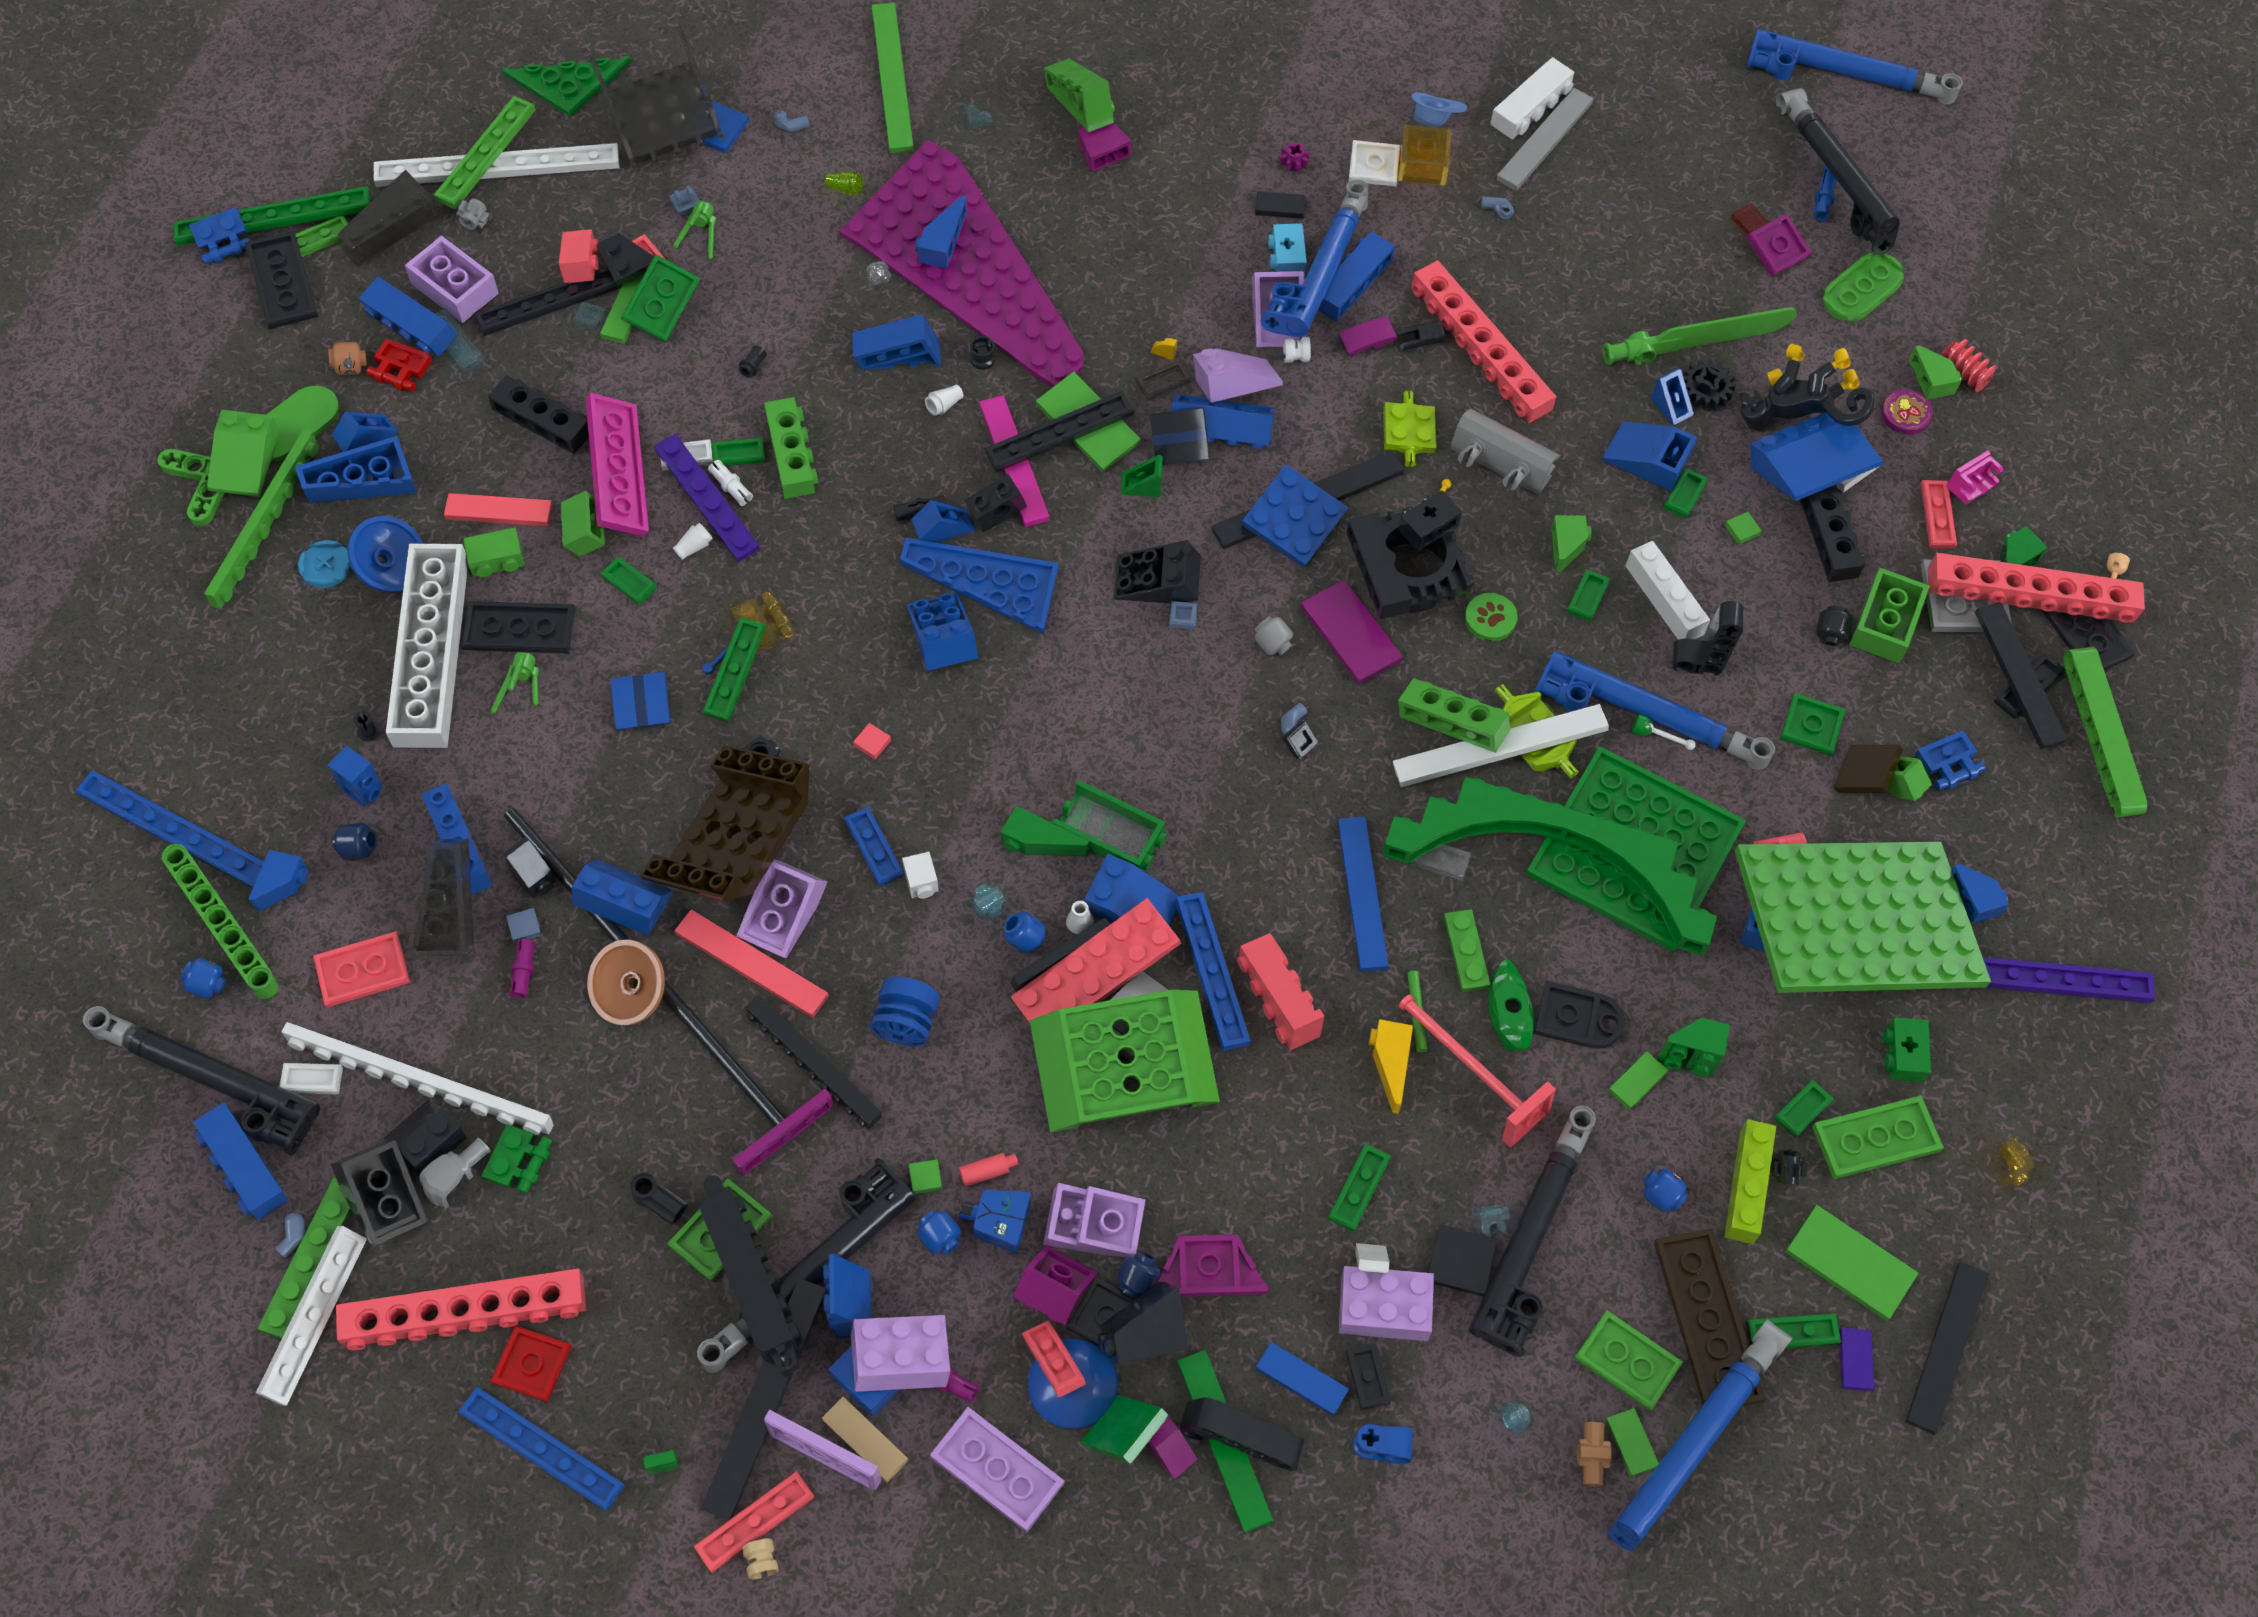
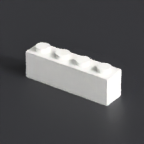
(1532, 98)
(1667, 592)

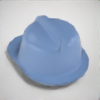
(1434, 110)

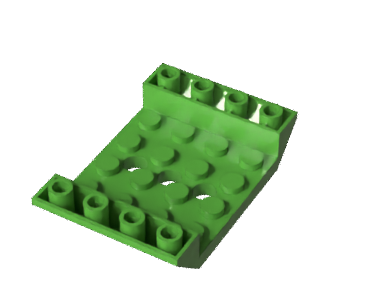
(1082, 1066)

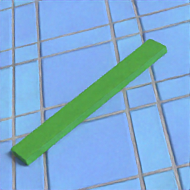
(892, 78)

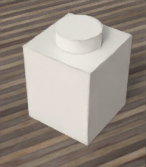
(920, 875)

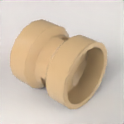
(760, 1558)

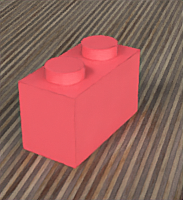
(578, 256)

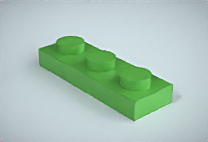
(1467, 950)

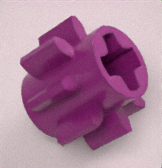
(1294, 157)

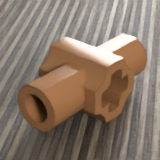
(1593, 1454)

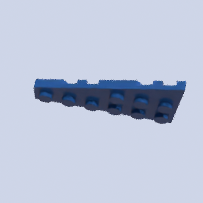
(1002, 582)

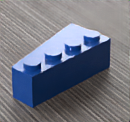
(358, 473)

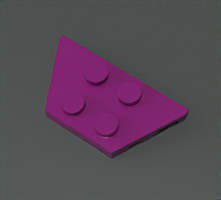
(1212, 1267)

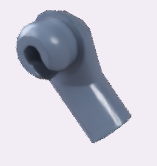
(790, 125)
(1499, 205)
(1290, 719)
(294, 1234)

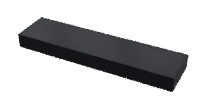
(1049, 960)

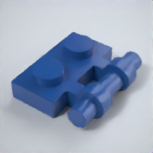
(218, 229)
(1947, 753)

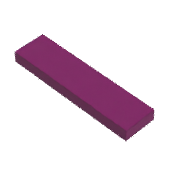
(783, 1132)

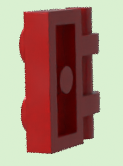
(402, 359)

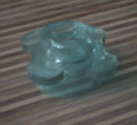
(1515, 1417)

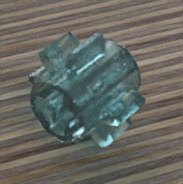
(988, 900)

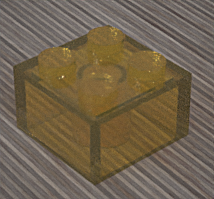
(1424, 154)

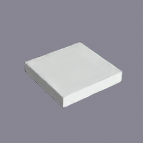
(1374, 162)

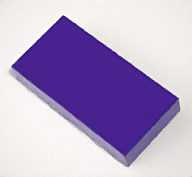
(1856, 1359)

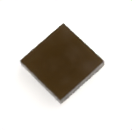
(1868, 768)

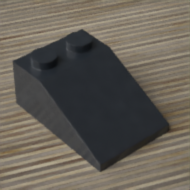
(380, 1191)

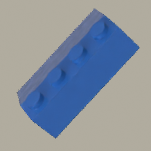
(1812, 456)

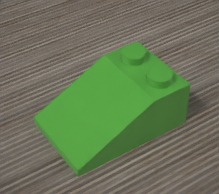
(241, 452)

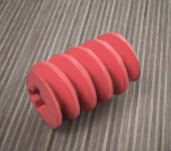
(1969, 365)

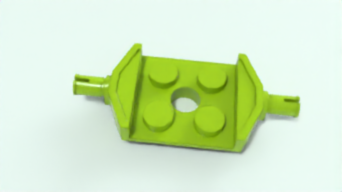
(1529, 709)

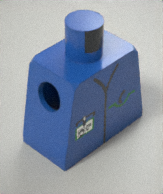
(999, 1217)

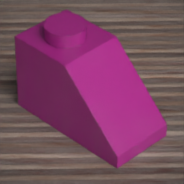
(1171, 1449)

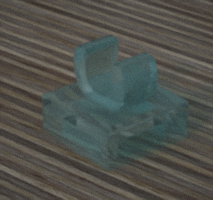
(1491, 1215)

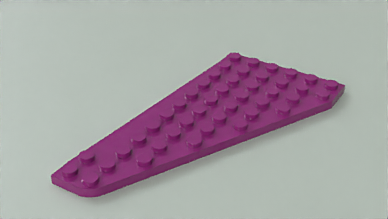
(986, 277)

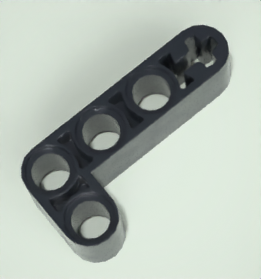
(1717, 645)
(1239, 1430)

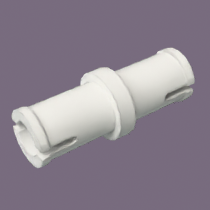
(730, 482)

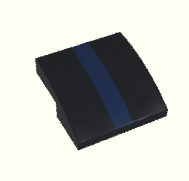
(1180, 435)

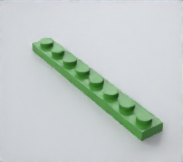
(259, 523)

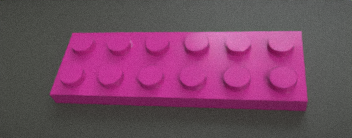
(616, 465)

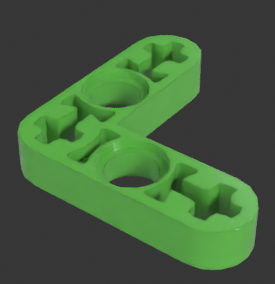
(187, 459)

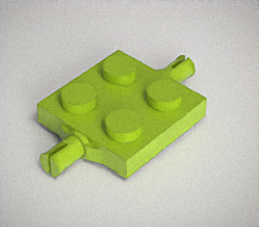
(1409, 428)

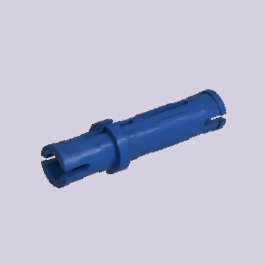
(1825, 196)

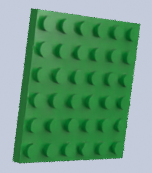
(1644, 800)

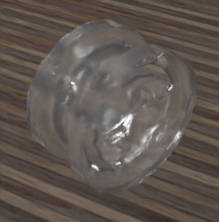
(878, 273)

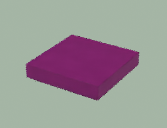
(1778, 245)

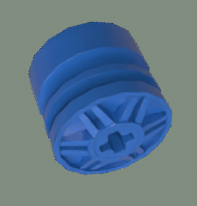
(905, 1011)

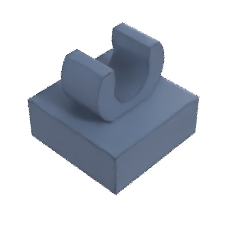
(684, 201)

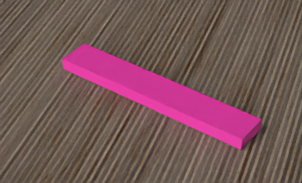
(1001, 428)

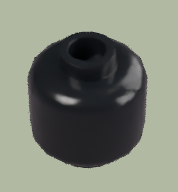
(1834, 625)

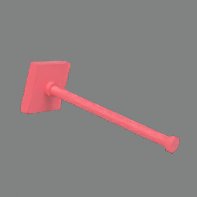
(1526, 1113)

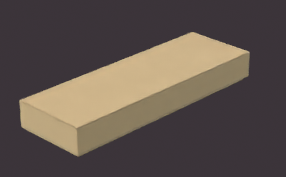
(864, 1438)

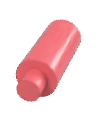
(987, 1168)

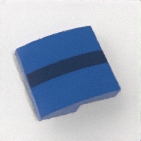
(640, 701)

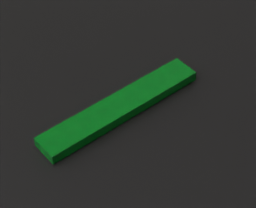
(1232, 1464)

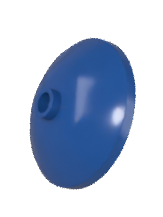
(386, 539)
(1084, 1405)

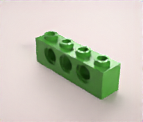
(785, 414)
(1454, 715)

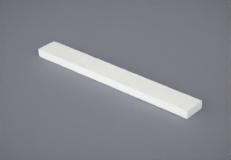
(1517, 742)

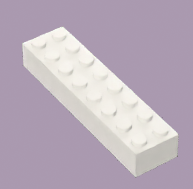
(427, 646)

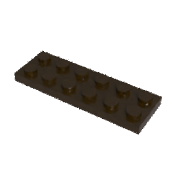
(1704, 1308)

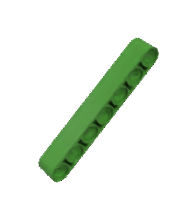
(2105, 732)
(214, 911)

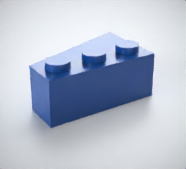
(896, 343)

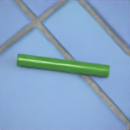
(1419, 1029)

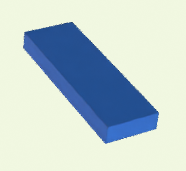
(873, 846)
(1302, 1379)

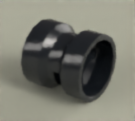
(982, 352)

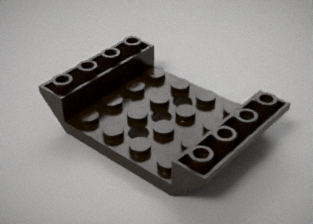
(755, 797)

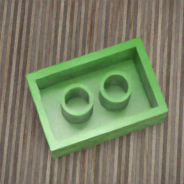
(1889, 615)

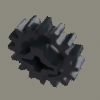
(1707, 383)

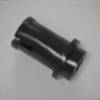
(749, 366)
(367, 729)

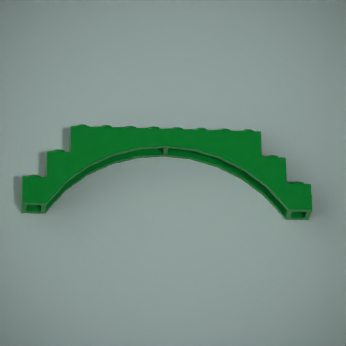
(1637, 854)

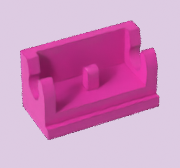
(1974, 478)

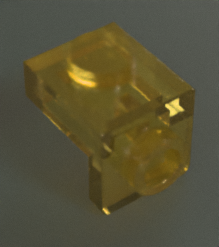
(2018, 1161)

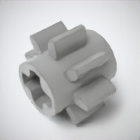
(472, 214)

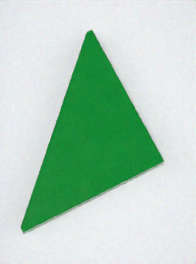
(567, 84)

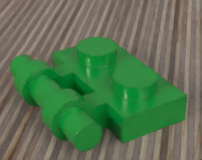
(509, 1155)

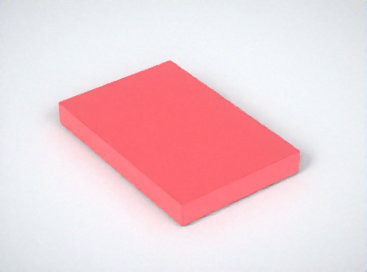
(361, 969)

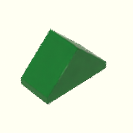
(1143, 479)

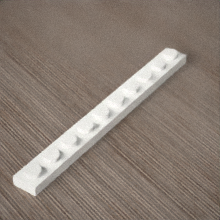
(506, 165)
(427, 1083)

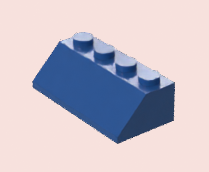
(1232, 420)

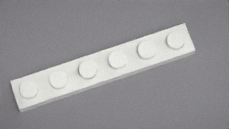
(311, 1316)

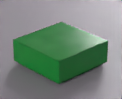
(661, 1462)

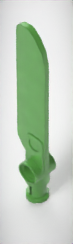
(1642, 347)

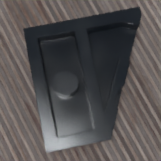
(624, 258)

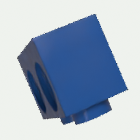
(355, 776)

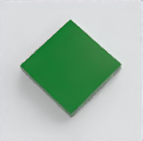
(1812, 724)

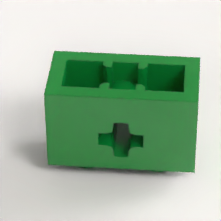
(1907, 1036)

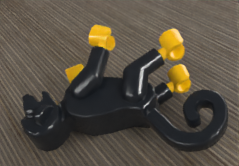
(1800, 398)

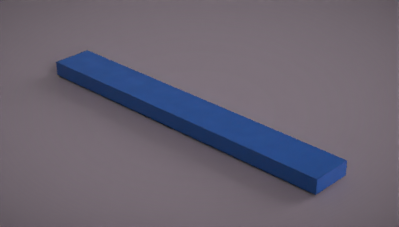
(170, 828)

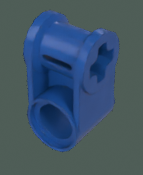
(1389, 1443)

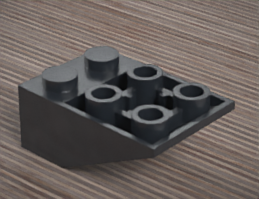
(1159, 574)

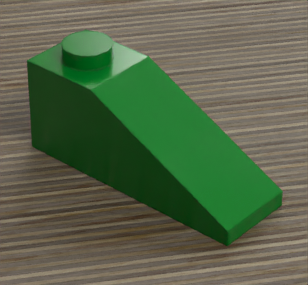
(1037, 836)

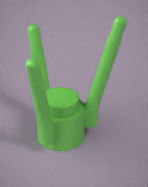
(700, 217)
(521, 669)

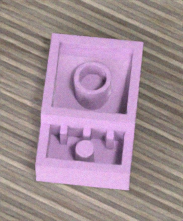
(1094, 1221)

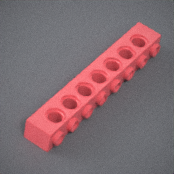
(1483, 342)
(2036, 587)
(354, 1316)

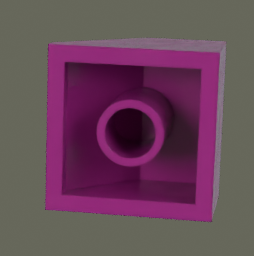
(1054, 1284)

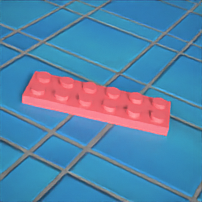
(1100, 963)

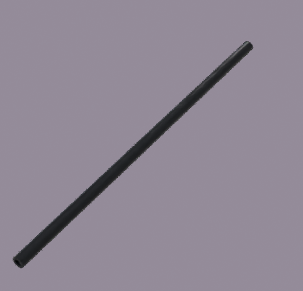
(674, 1001)

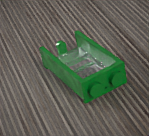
(1112, 826)

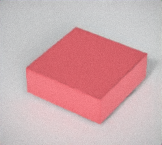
(872, 741)

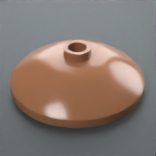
(613, 979)

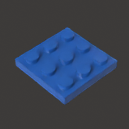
(1294, 516)

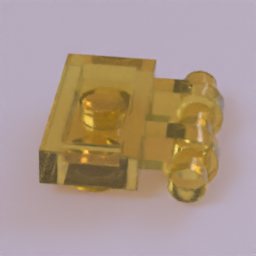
(751, 611)

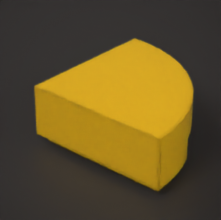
(1165, 348)

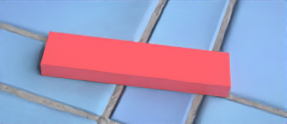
(498, 509)
(754, 1521)

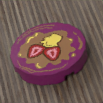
(1906, 411)

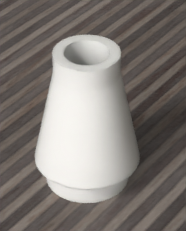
(942, 400)
(693, 541)
(1079, 918)

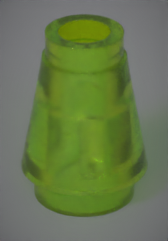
(845, 182)

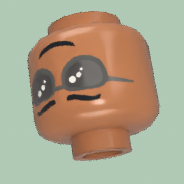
(347, 358)

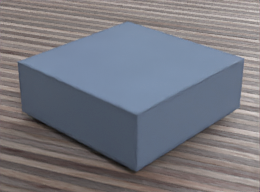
(1183, 615)
(524, 925)

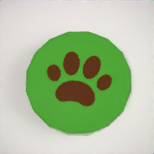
(1491, 617)

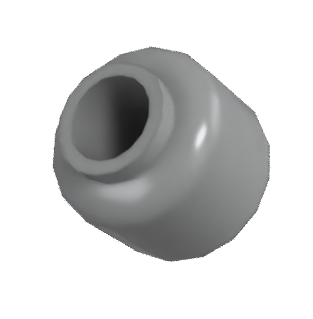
(1273, 636)

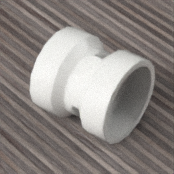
(1296, 349)

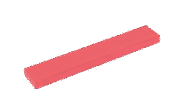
(751, 963)

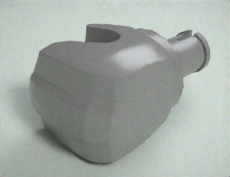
(447, 1170)

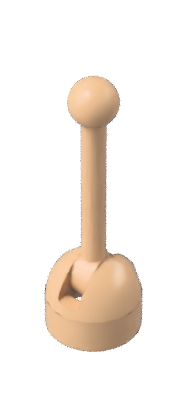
(2117, 564)

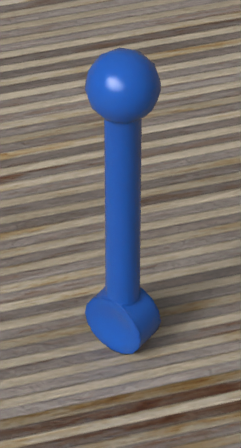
(708, 667)

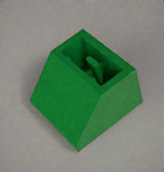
(1696, 1047)

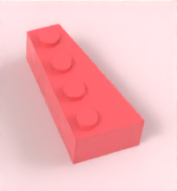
(1280, 992)

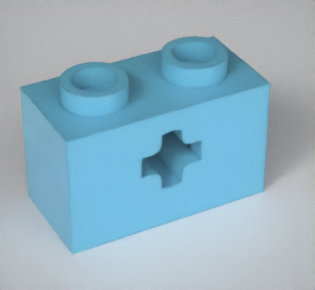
(1287, 248)

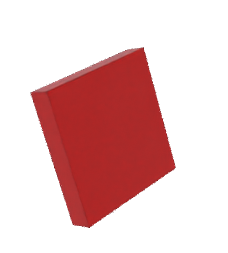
(531, 1364)

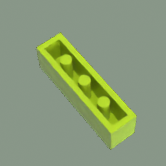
(1750, 1181)

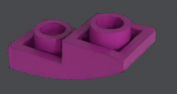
(1368, 334)

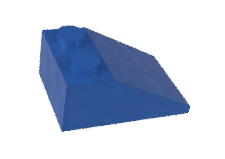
(1123, 886)

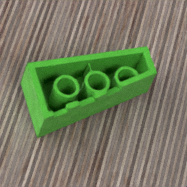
(1081, 93)

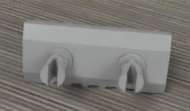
(1503, 451)

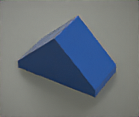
(1672, 397)

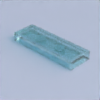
(461, 348)

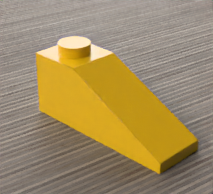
(1391, 1055)

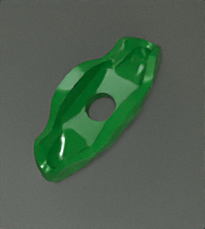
(1513, 1028)

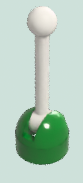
(1644, 726)

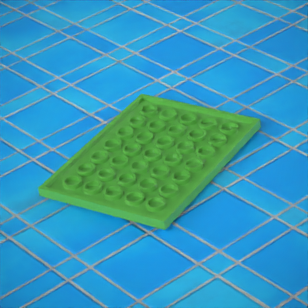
(1860, 917)

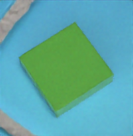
(1743, 528)
(925, 1176)

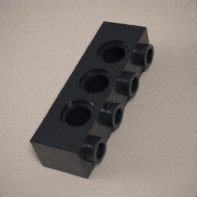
(539, 414)
(1833, 534)

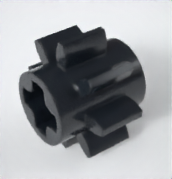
(1788, 1166)

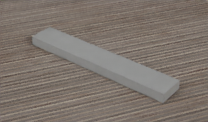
(1544, 139)

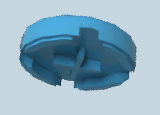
(324, 564)

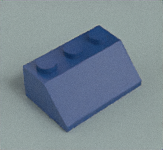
(620, 896)

